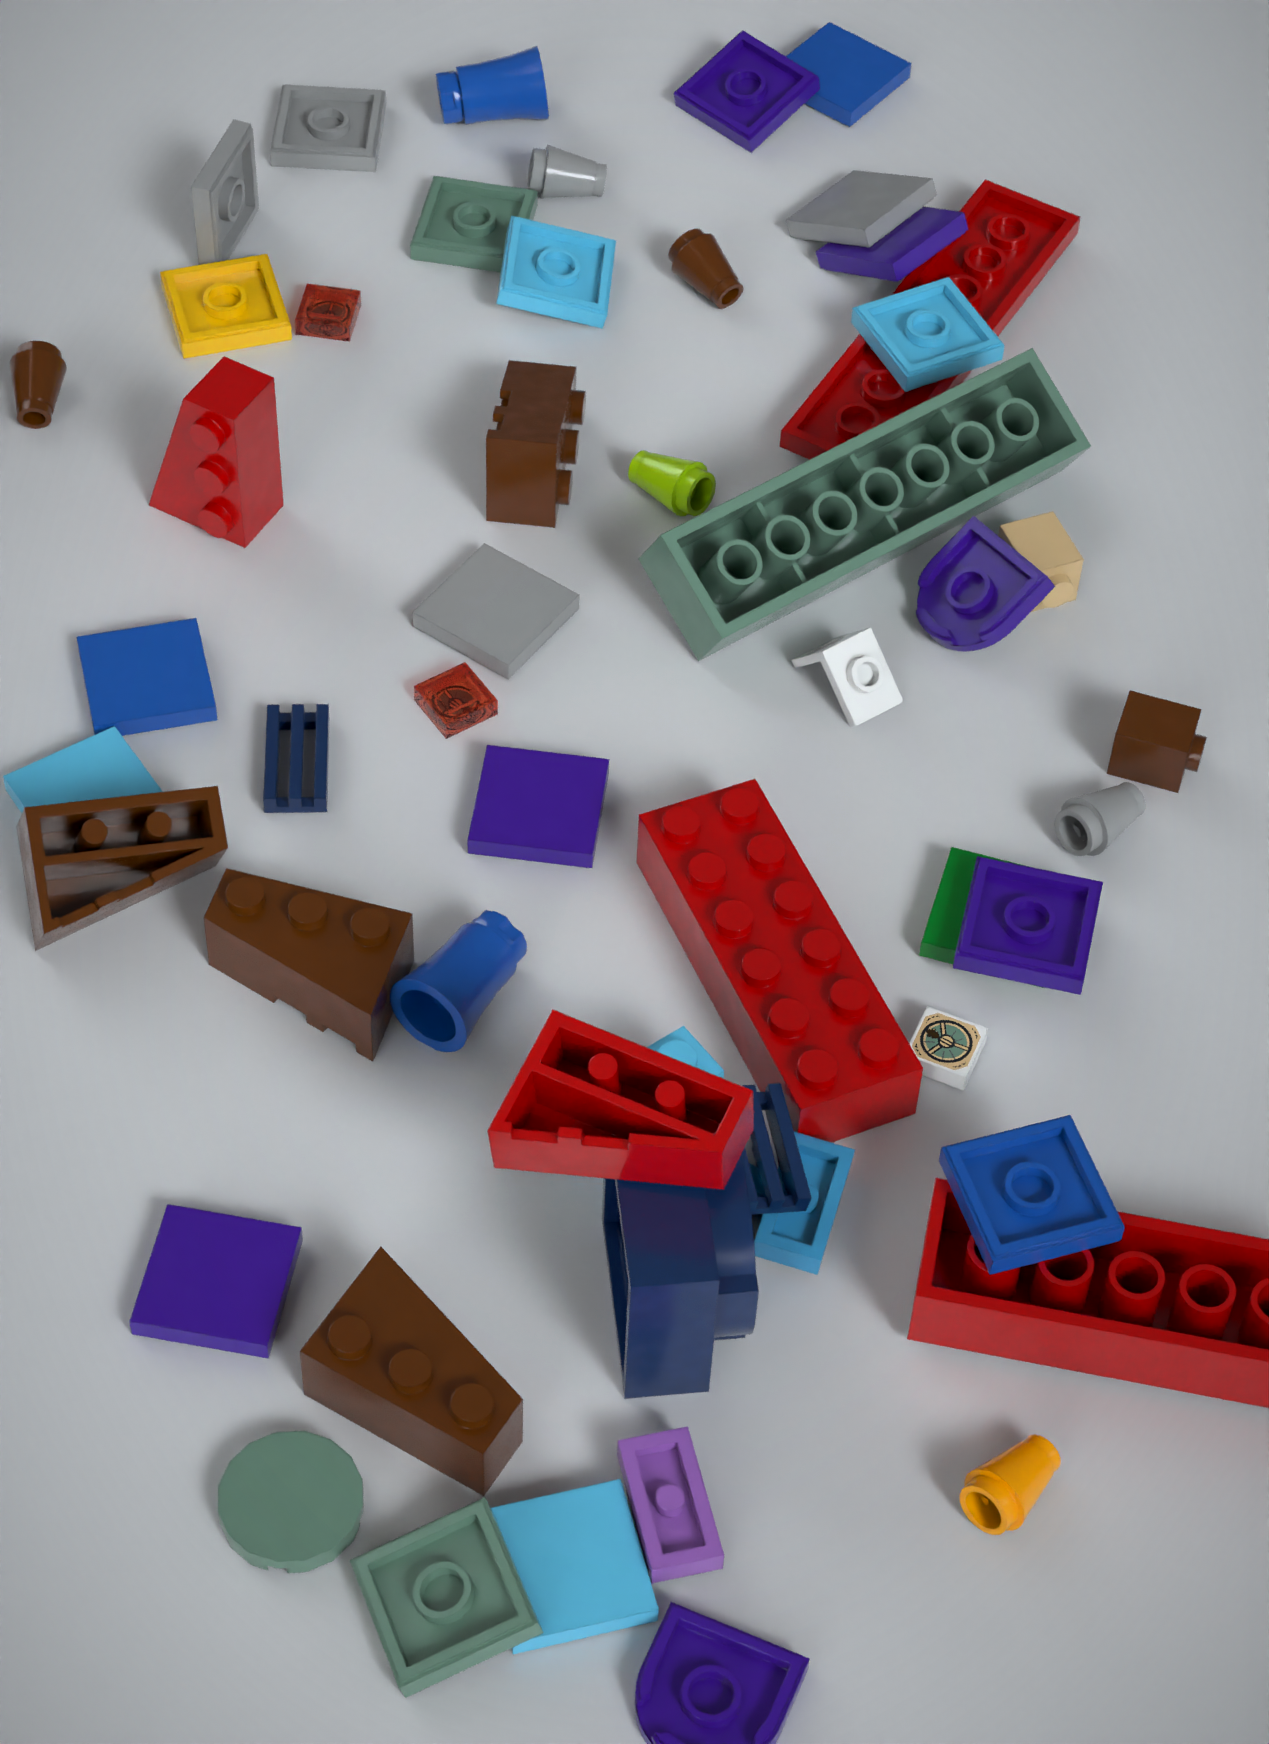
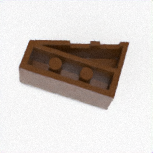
(533, 444)
(113, 853)
(312, 952)
(412, 1378)

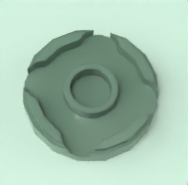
(290, 1501)

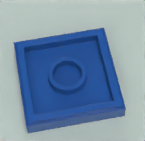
(850, 72)
(147, 678)
(1031, 1194)

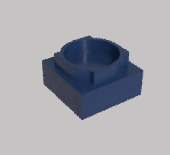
(678, 1278)

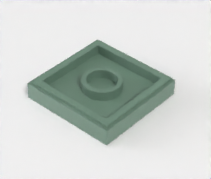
(468, 222)
(445, 1597)

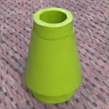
(675, 482)

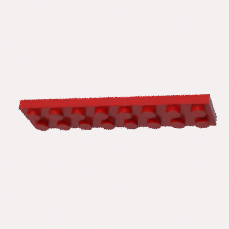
(996, 268)

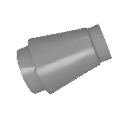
(564, 174)
(1098, 818)

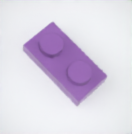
(670, 1505)

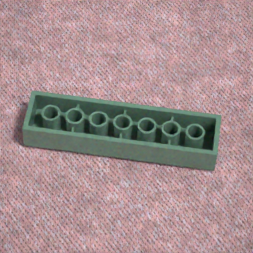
(862, 503)

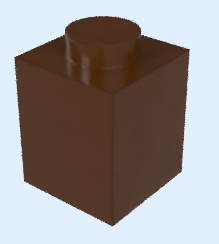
(1156, 742)

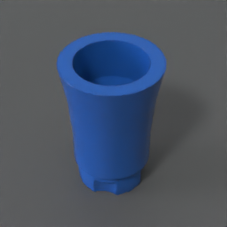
(495, 90)
(458, 982)

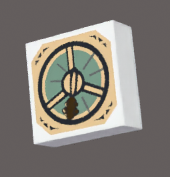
(947, 1047)

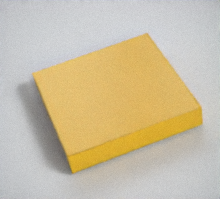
(225, 306)

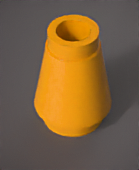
(1009, 1485)

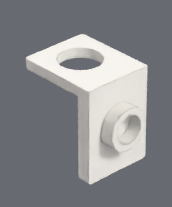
(856, 674)

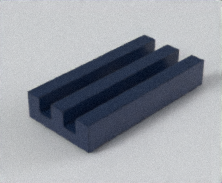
(297, 722)
(787, 1153)

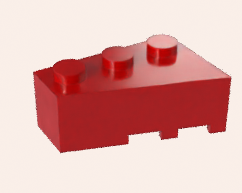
(224, 455)
(618, 1112)

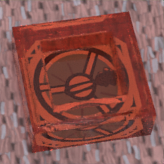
(328, 312)
(455, 700)

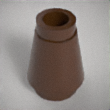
(704, 266)
(36, 381)

